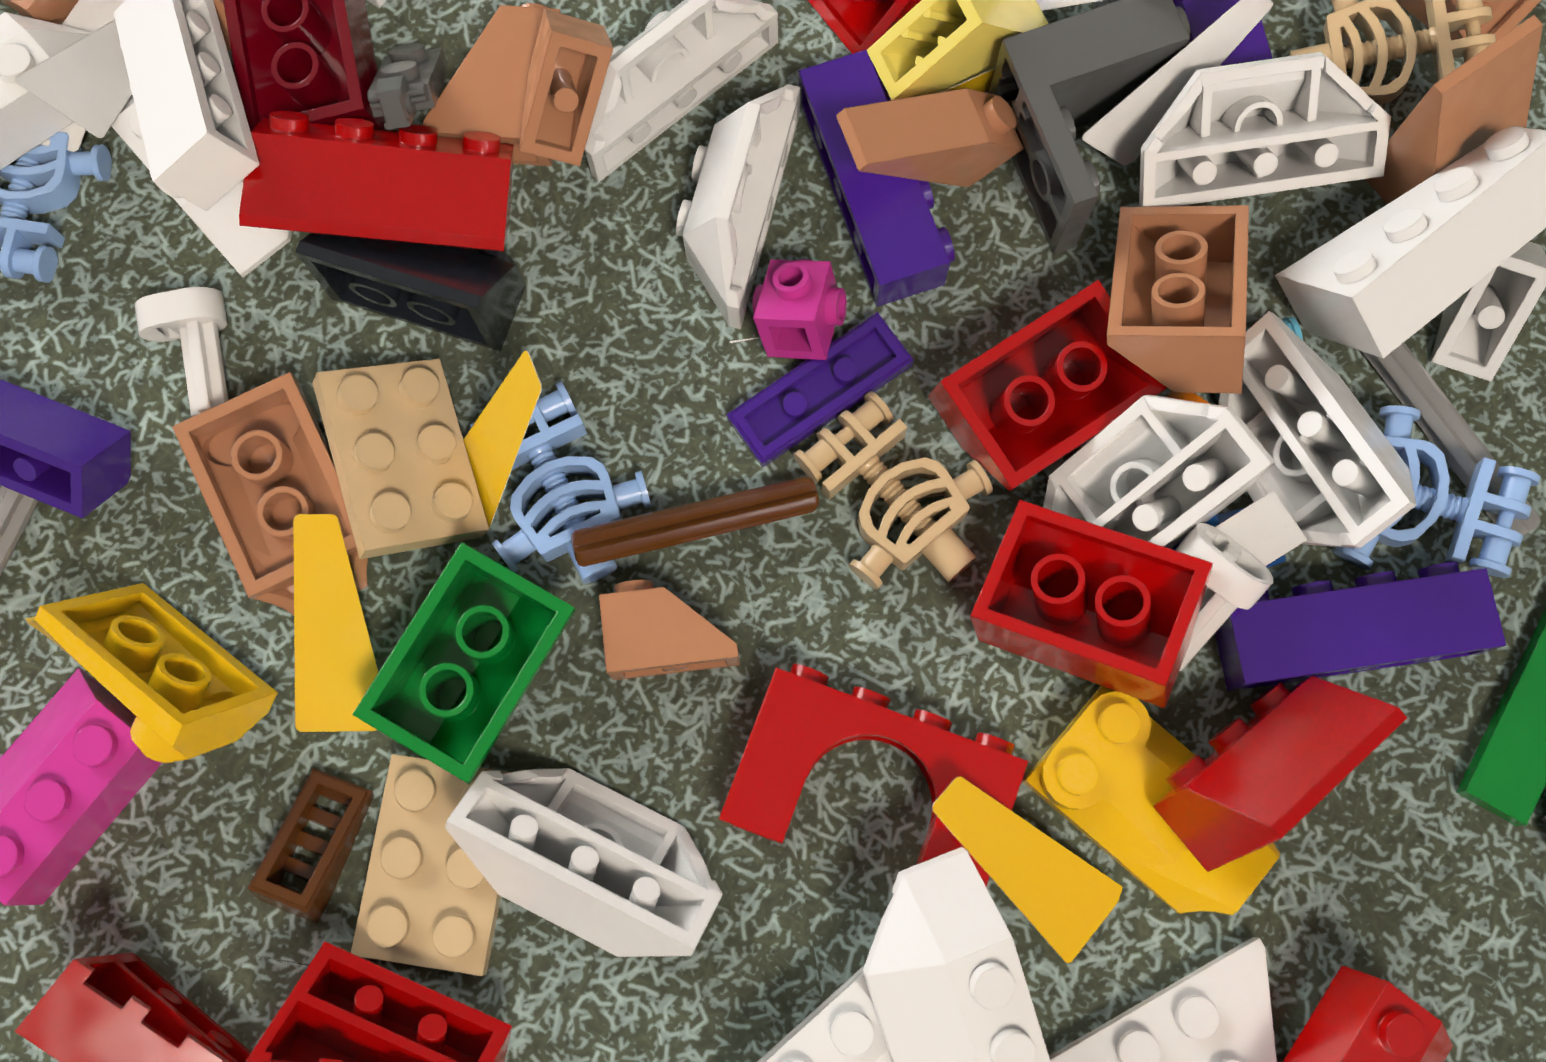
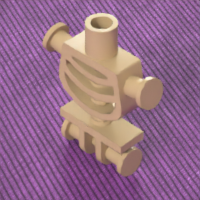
(1405, 46)
(934, 539)

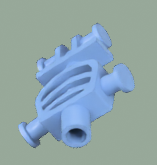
(41, 183)
(562, 496)
(1437, 501)

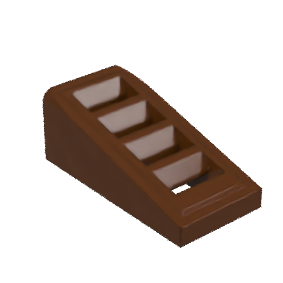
(323, 878)

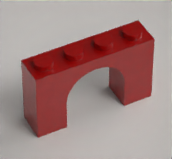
(808, 719)

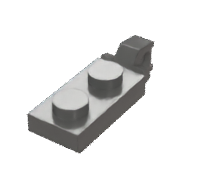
(407, 83)

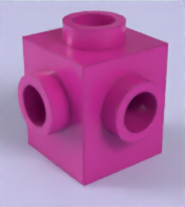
(798, 309)

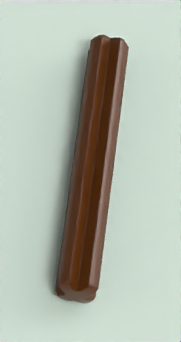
(694, 521)

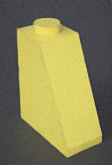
(948, 43)

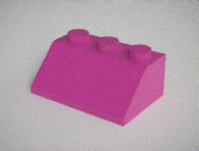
(64, 787)

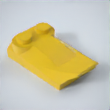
(161, 667)
(1107, 779)

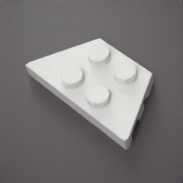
(1204, 1017)

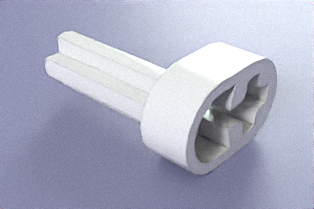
(195, 318)
(1234, 582)

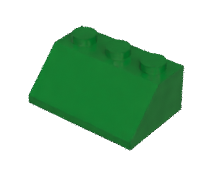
(464, 662)

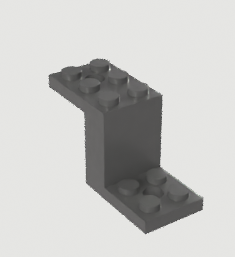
(1071, 78)

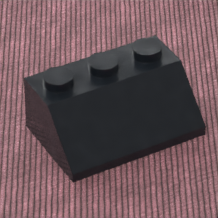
(420, 283)

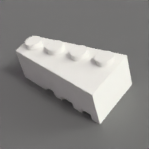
(1424, 247)

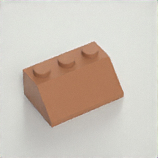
(1182, 295)

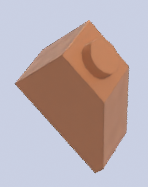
(564, 87)
(658, 634)

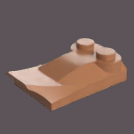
(259, 468)

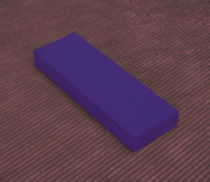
(819, 390)

